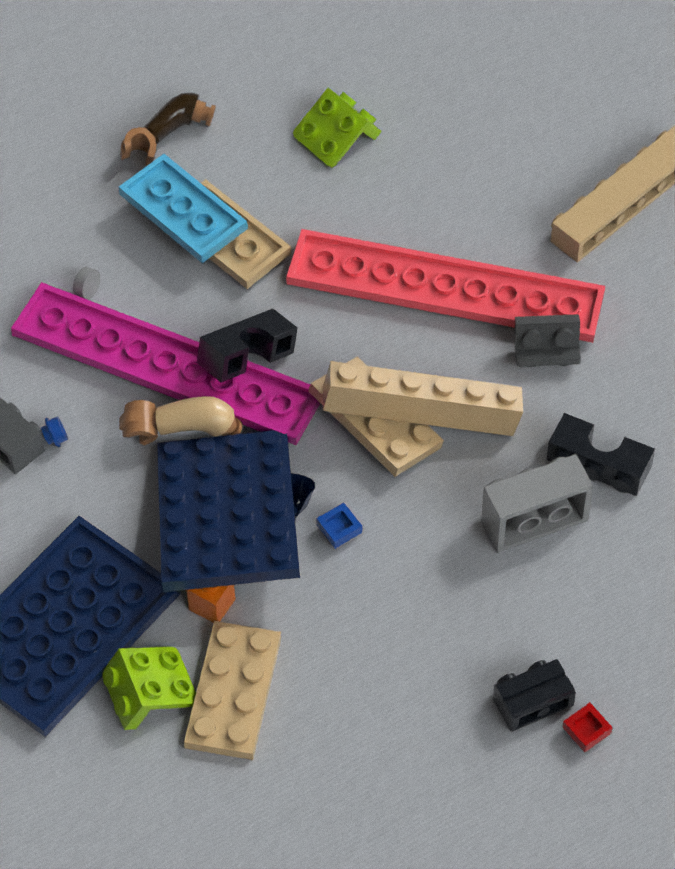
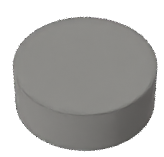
(86, 283)

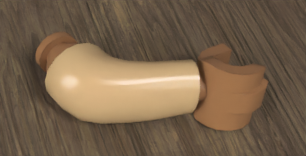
(189, 414)

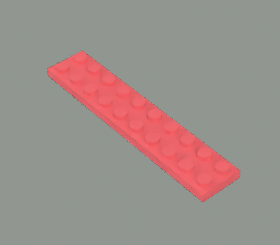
(439, 282)

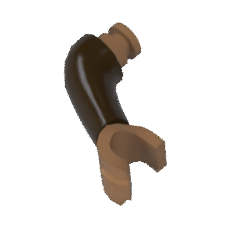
(174, 114)

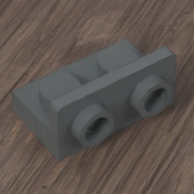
(547, 340)

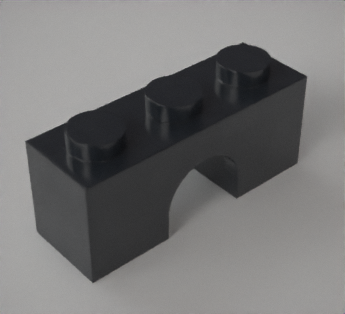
(227, 349)
(621, 468)

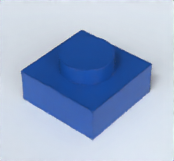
(339, 525)

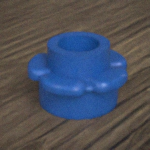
(54, 431)

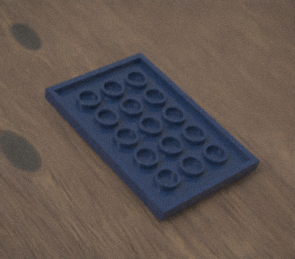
(226, 511)
(70, 619)

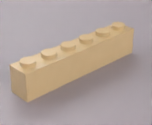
(616, 199)
(422, 398)

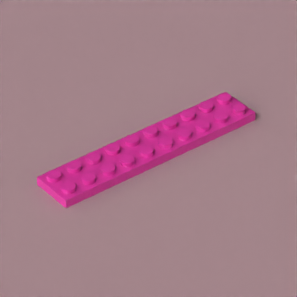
(160, 360)

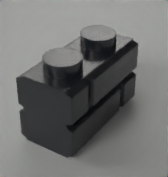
(533, 694)

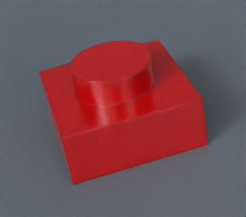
(587, 727)

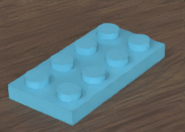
(183, 208)

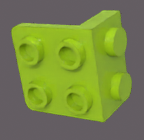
(334, 126)
(147, 681)

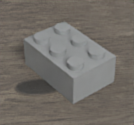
(536, 502)

